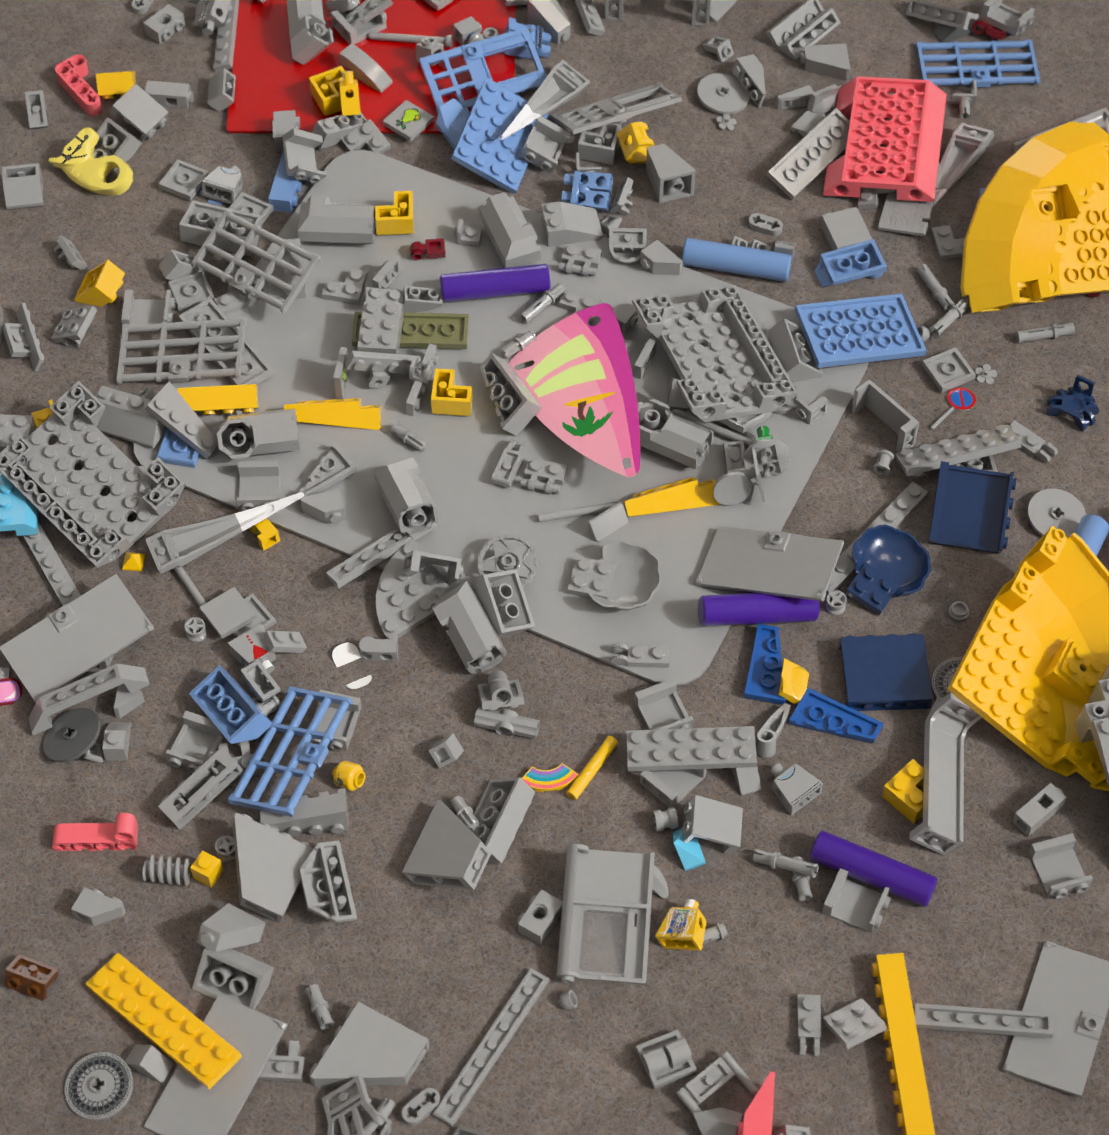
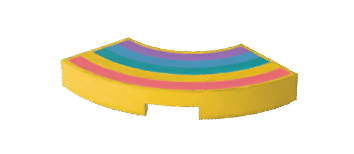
(550, 779)

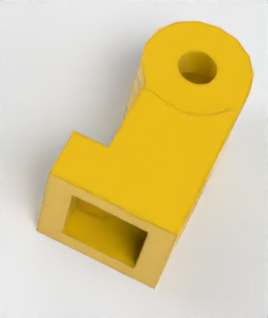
(266, 532)

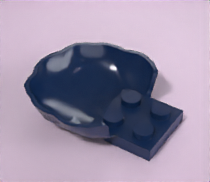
(887, 567)

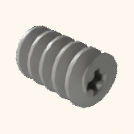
(167, 870)

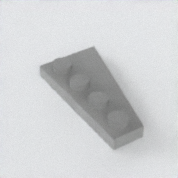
(179, 417)

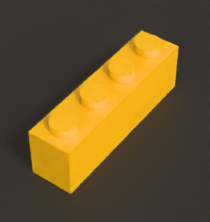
(221, 398)

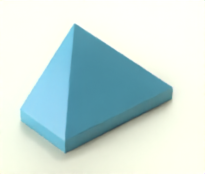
(690, 852)

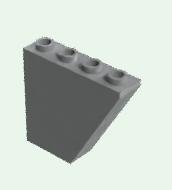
(446, 853)
(266, 866)
(370, 1048)

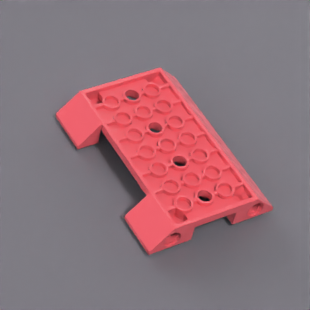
(911, 138)

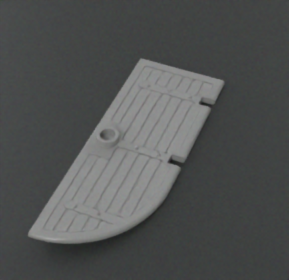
(906, 215)

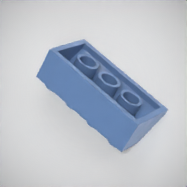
(230, 707)

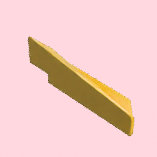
(338, 413)
(672, 497)

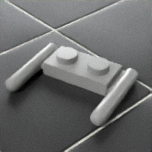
(711, 1080)

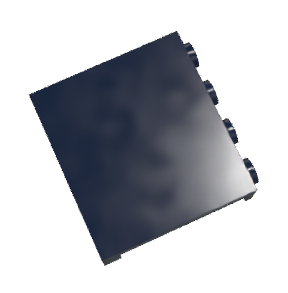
(972, 508)
(886, 672)

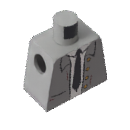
(211, 14)

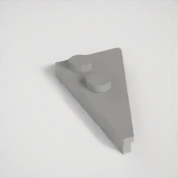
(330, 471)

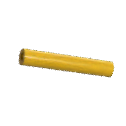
(592, 767)

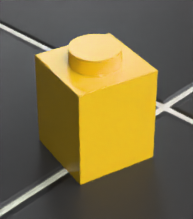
(206, 869)

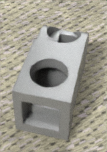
(379, 648)

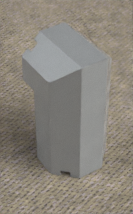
(307, 29)
(336, 222)
(509, 231)
(271, 433)
(672, 434)
(407, 497)
(469, 628)

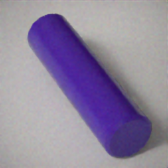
(495, 282)
(755, 609)
(873, 868)

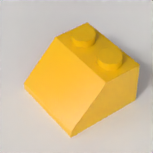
(114, 83)
(100, 285)

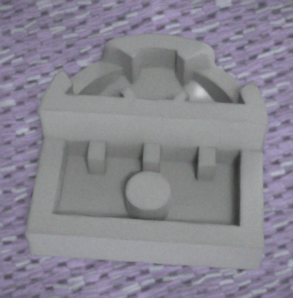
(627, 244)

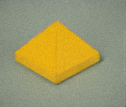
(133, 561)

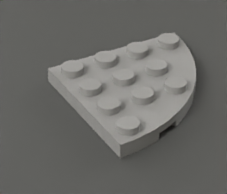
(406, 600)

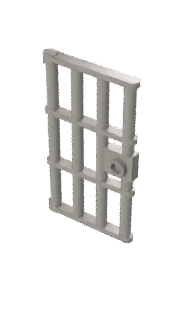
(247, 273)
(180, 364)

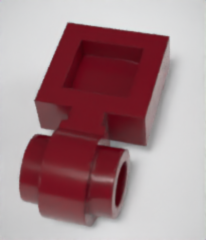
(993, 32)
(433, 248)

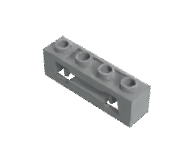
(200, 788)

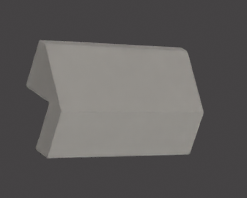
(802, 28)

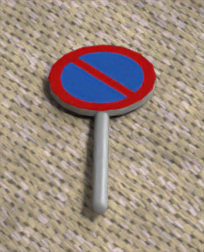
(958, 399)

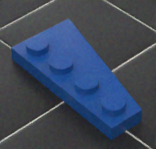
(765, 666)
(832, 717)

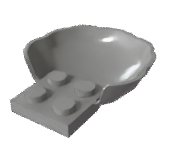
(620, 579)

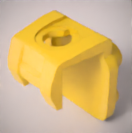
(635, 142)

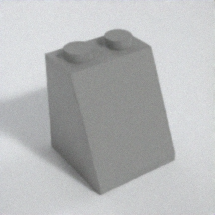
(669, 174)

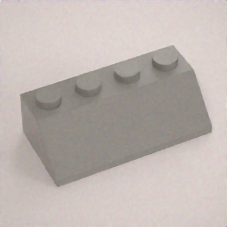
(203, 217)
(127, 418)
(501, 814)

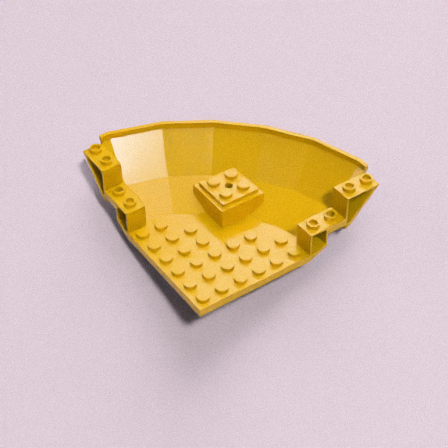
(1039, 252)
(1030, 651)

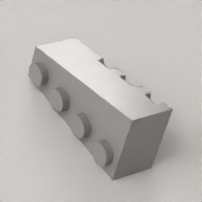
(511, 397)
(312, 815)

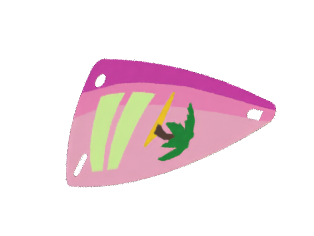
(586, 387)

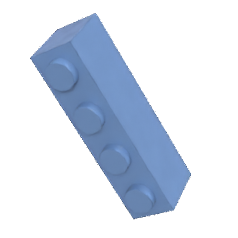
(284, 189)

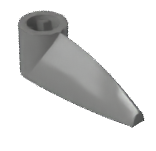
(771, 731)

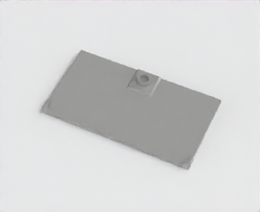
(770, 563)
(76, 638)
(1077, 994)
(193, 1109)

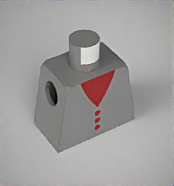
(252, 647)

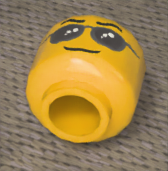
(348, 775)

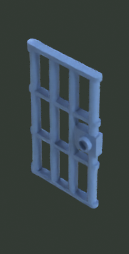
(978, 72)
(306, 753)

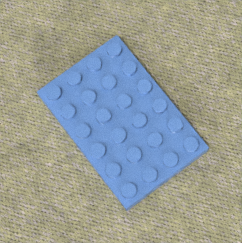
(480, 142)
(860, 330)

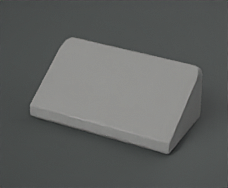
(607, 522)

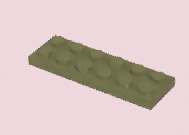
(424, 328)

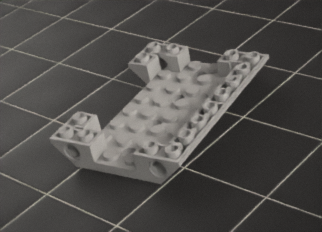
(733, 348)
(73, 497)

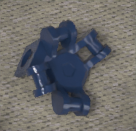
(1075, 402)

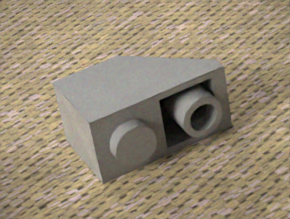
(96, 908)

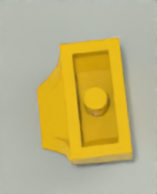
(793, 681)

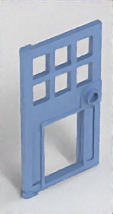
(476, 66)

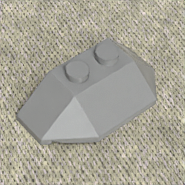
(327, 883)

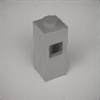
(170, 94)
(1039, 809)

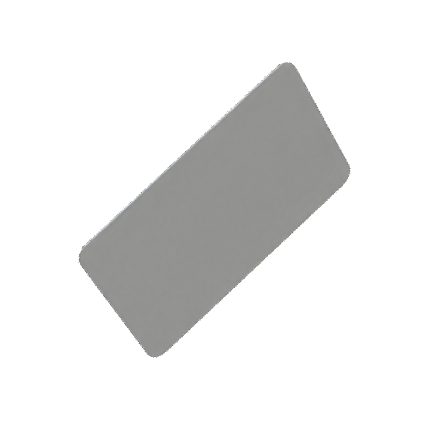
(466, 449)

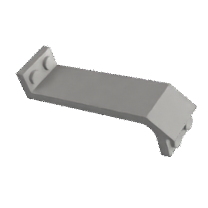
(944, 775)

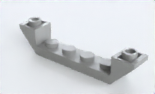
(83, 689)

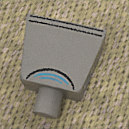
(223, 184)
(795, 787)

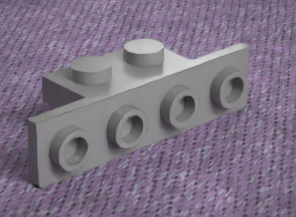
(22, 338)

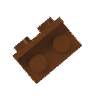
(30, 977)

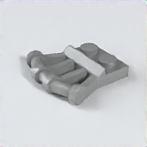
(349, 1101)

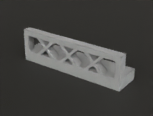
(940, 14)

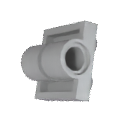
(74, 326)
(500, 692)
(666, 1059)

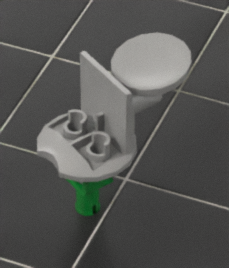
(761, 460)

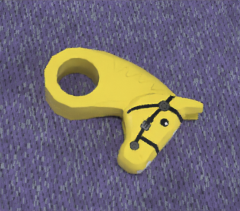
(90, 172)

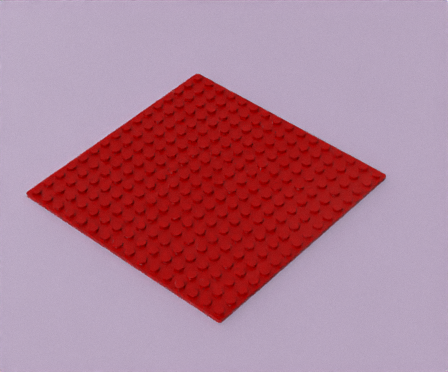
(275, 82)

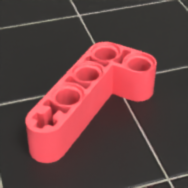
(70, 77)
(97, 835)

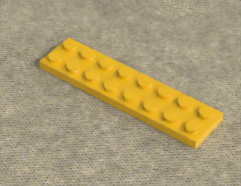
(164, 1021)

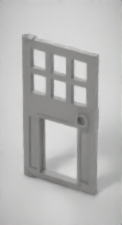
(612, 110)

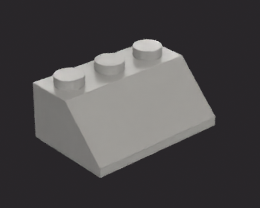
(793, 351)
(504, 602)
(232, 976)

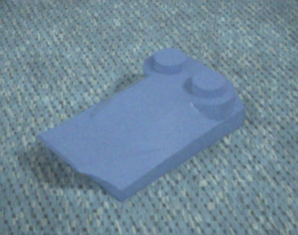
(452, 120)
(850, 264)

